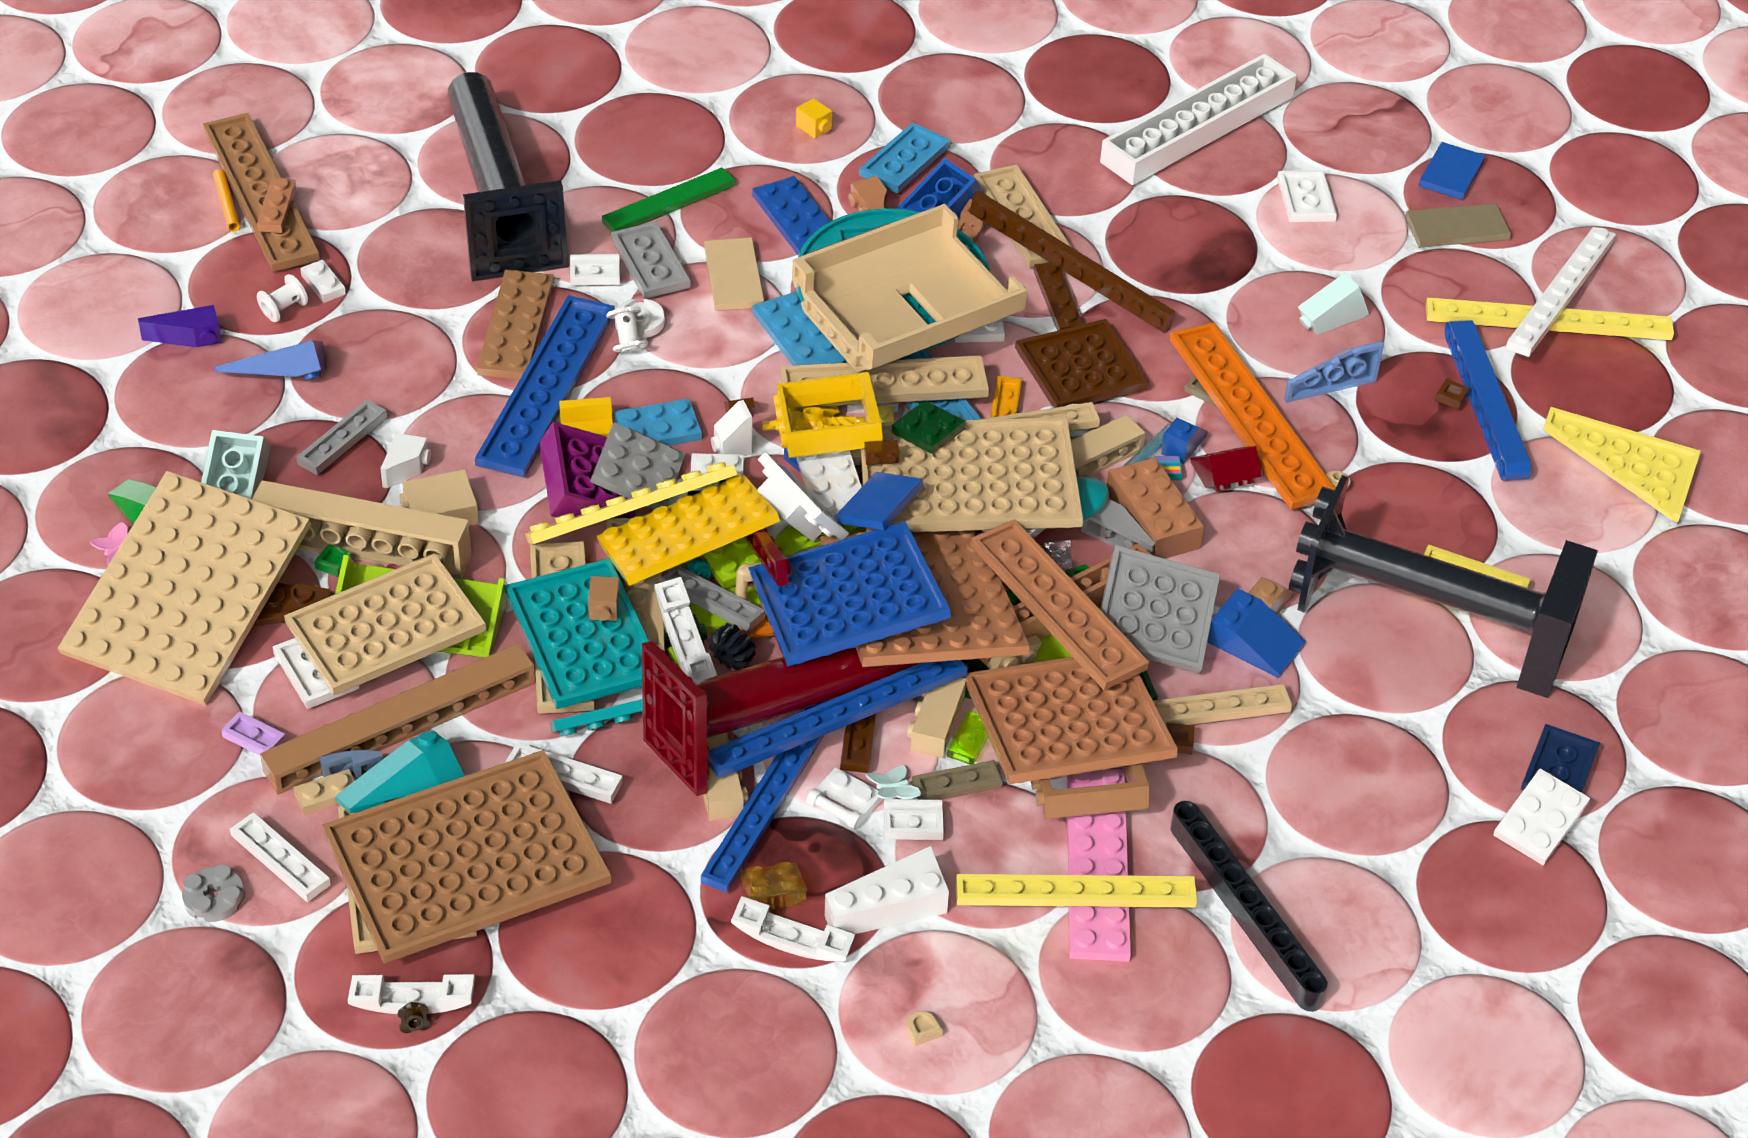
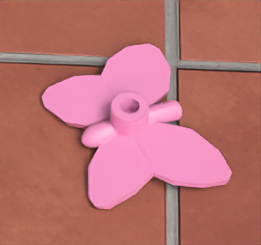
(112, 542)

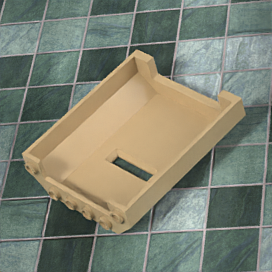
(859, 285)

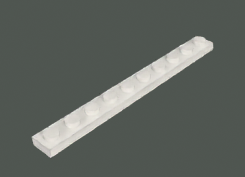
(1560, 291)

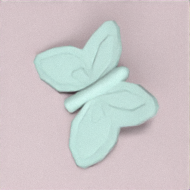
(893, 784)

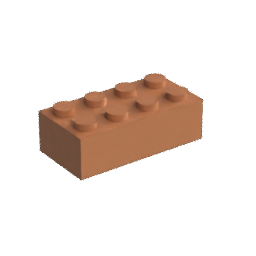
(1156, 506)

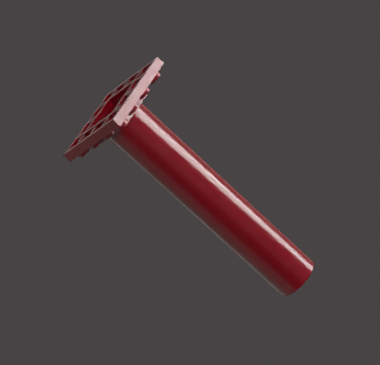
(686, 712)

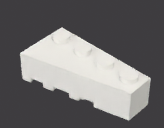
(890, 895)

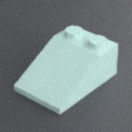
(236, 462)

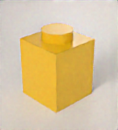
(814, 118)

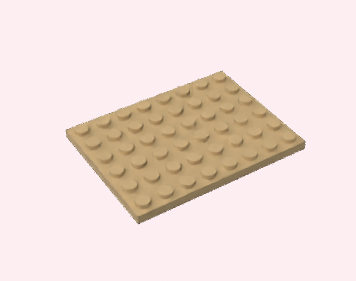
(990, 477)
(185, 587)

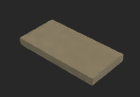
(1457, 225)

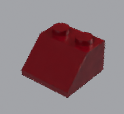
(1228, 467)

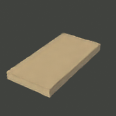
(733, 273)

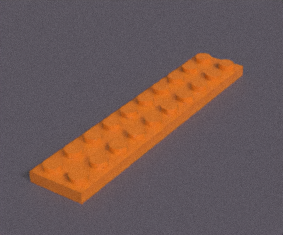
(1251, 414)

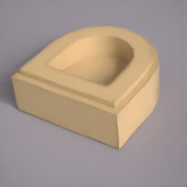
(923, 1027)

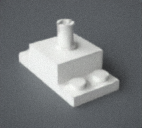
(795, 504)

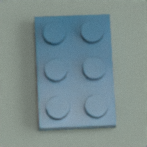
(664, 422)

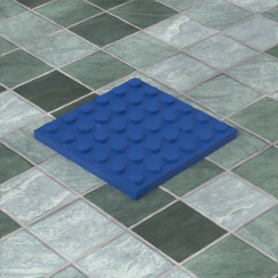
(850, 594)

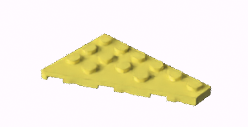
(1641, 463)

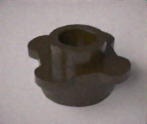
(410, 1011)

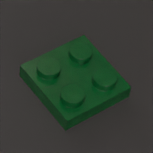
(928, 427)

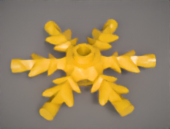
(814, 418)

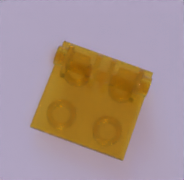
(774, 881)

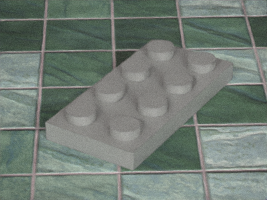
(650, 260)

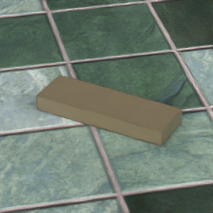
(958, 781)

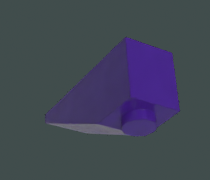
(186, 327)

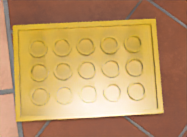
(687, 528)

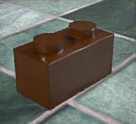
(881, 452)

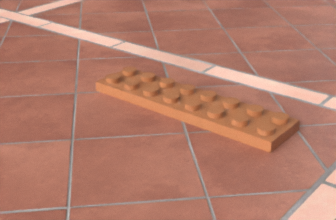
(1059, 604)

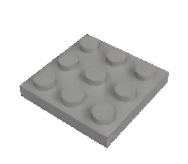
(635, 462)

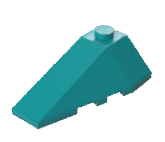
(407, 770)

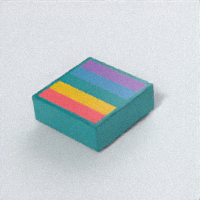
(1171, 465)

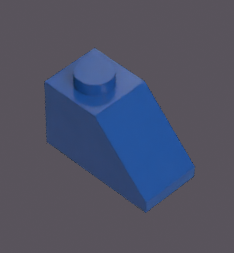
(1182, 439)

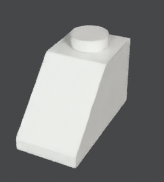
(734, 431)
(404, 459)

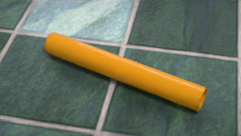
(226, 200)

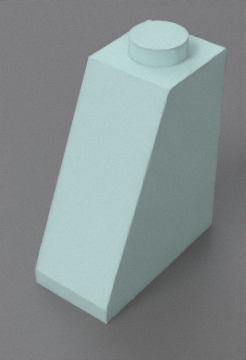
(1333, 306)

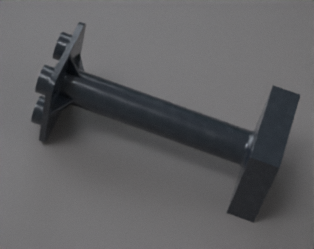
(1546, 615)

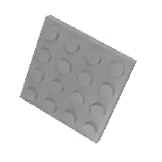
(1161, 606)

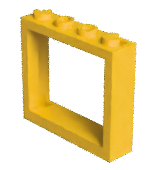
(827, 391)

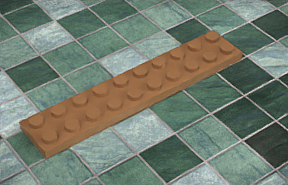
(249, 175)

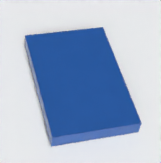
(1451, 170)
(879, 500)

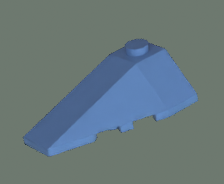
(1341, 371)

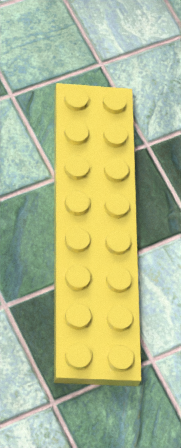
(639, 499)

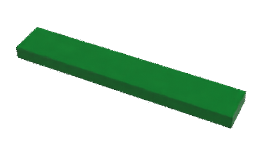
(669, 200)

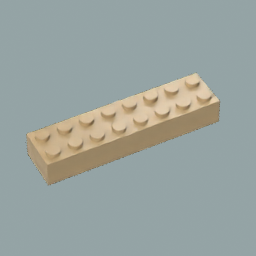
(373, 529)

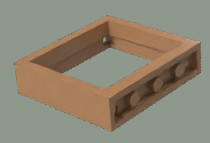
(1094, 799)

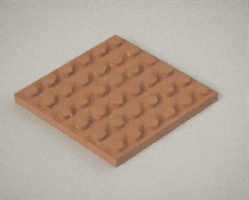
(1060, 722)

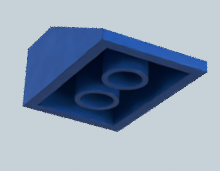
(943, 185)
(1254, 634)

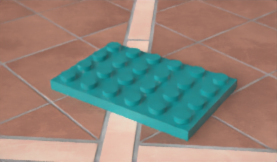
(576, 654)

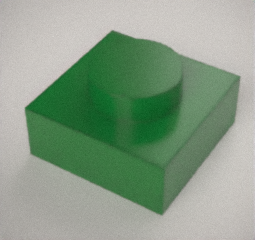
(331, 560)

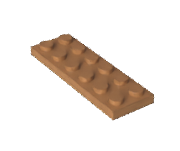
(515, 324)

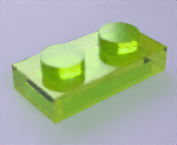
(968, 740)

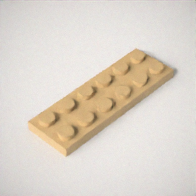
(1013, 191)

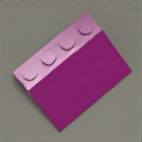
(568, 465)

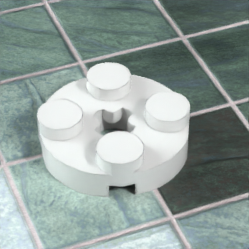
(651, 317)

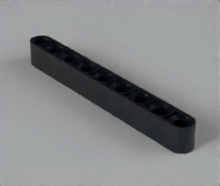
(1249, 906)

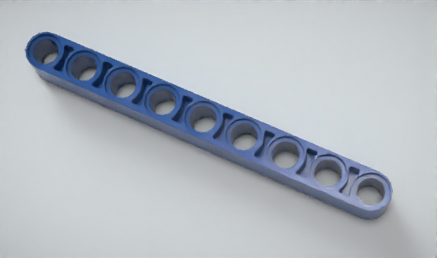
(1487, 401)

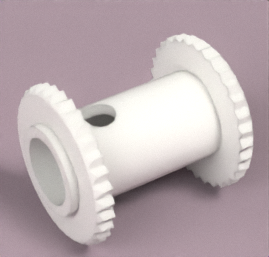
(282, 298)
(628, 331)

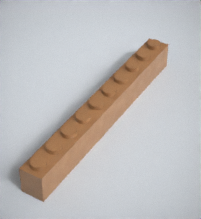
(400, 716)

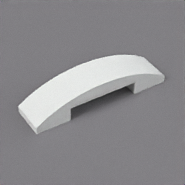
(683, 631)
(789, 935)
(376, 995)

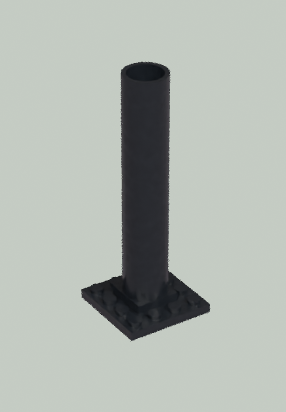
(506, 219)

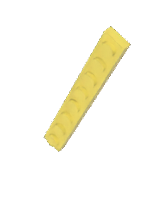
(1076, 890)

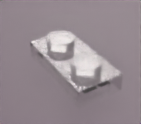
(1061, 553)

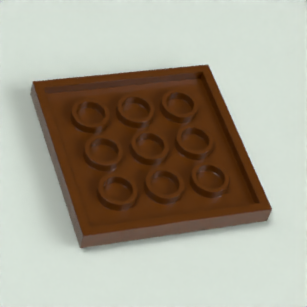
(1081, 364)

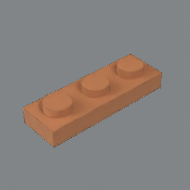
(276, 205)

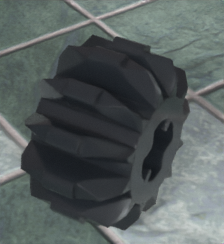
(732, 646)

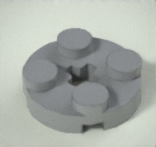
(212, 879)

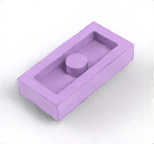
(252, 734)

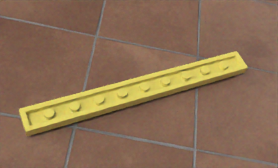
(1569, 320)

